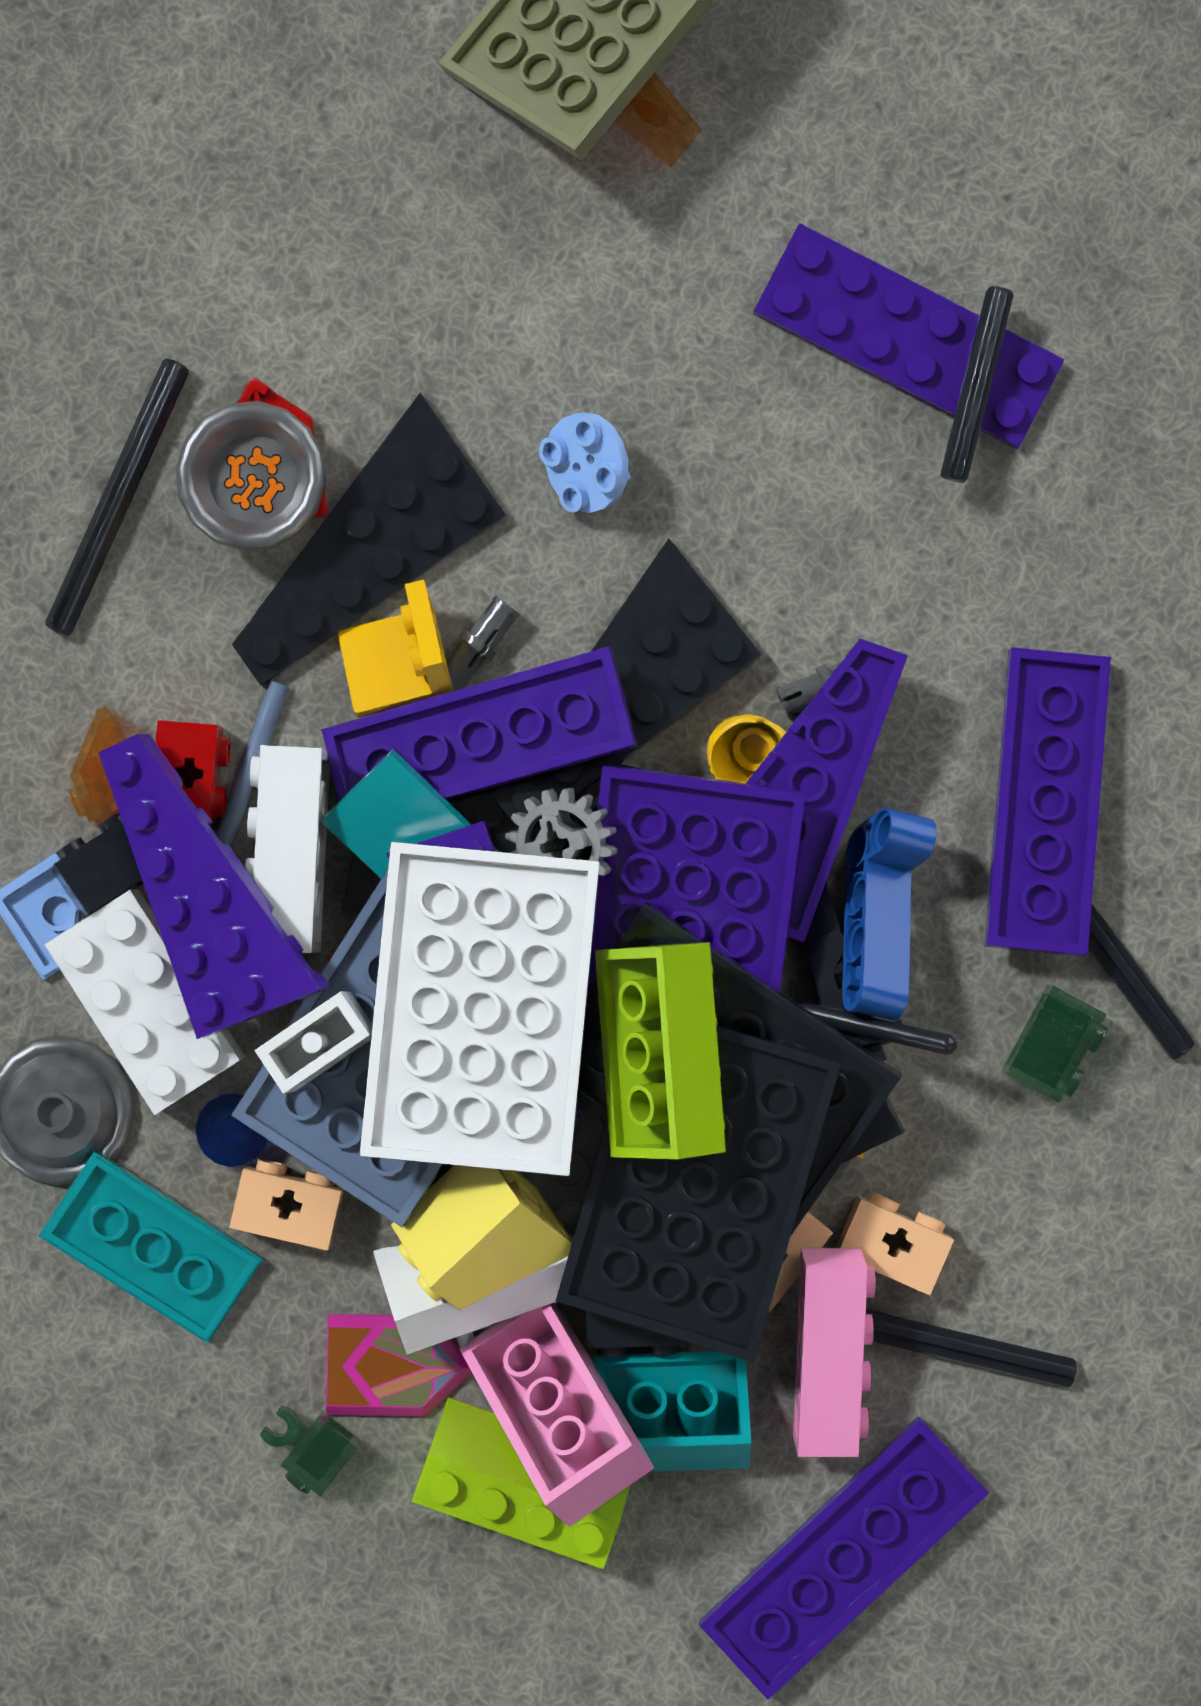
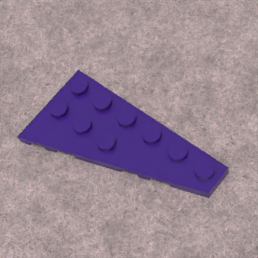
(828, 758)
(208, 908)

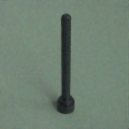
(883, 1029)

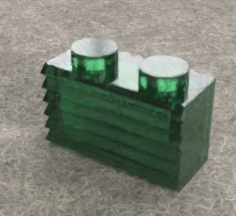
(1055, 1044)

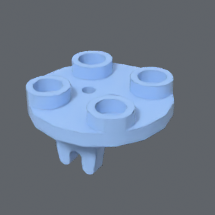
(573, 444)

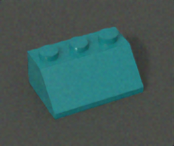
(684, 1407)

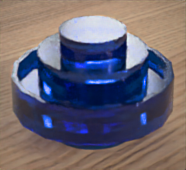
(225, 1137)

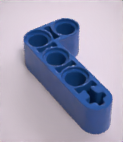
(879, 910)

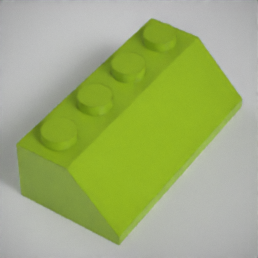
(660, 1051)
(481, 1480)

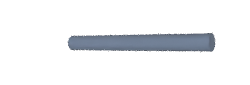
(241, 788)

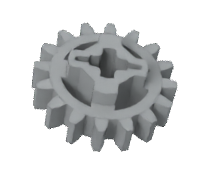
(557, 823)

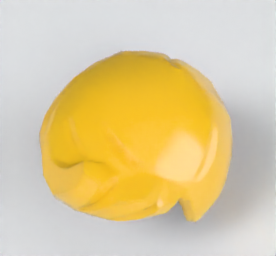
(740, 746)

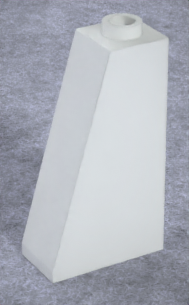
(429, 1322)

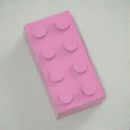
(556, 1411)

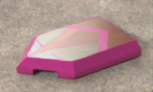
(377, 1377)

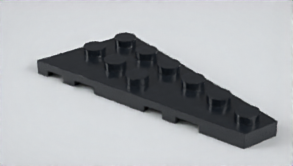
(389, 527)
(671, 654)

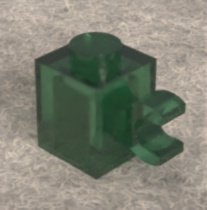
(317, 1450)

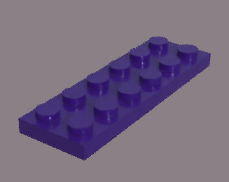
(900, 332)
(494, 728)
(1047, 802)
(843, 1557)

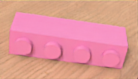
(831, 1352)

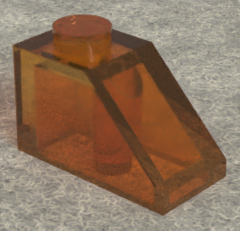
(659, 121)
(91, 787)

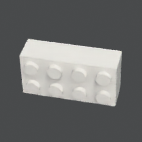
(291, 836)
(134, 999)

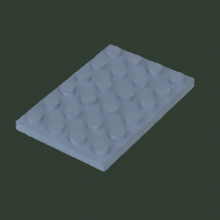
(325, 1117)

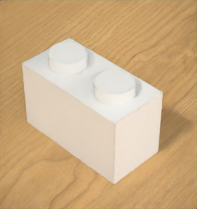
(316, 1042)

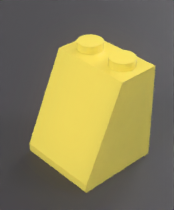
(480, 1234)

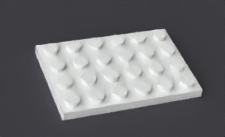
(479, 1008)

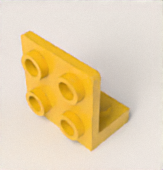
(396, 657)

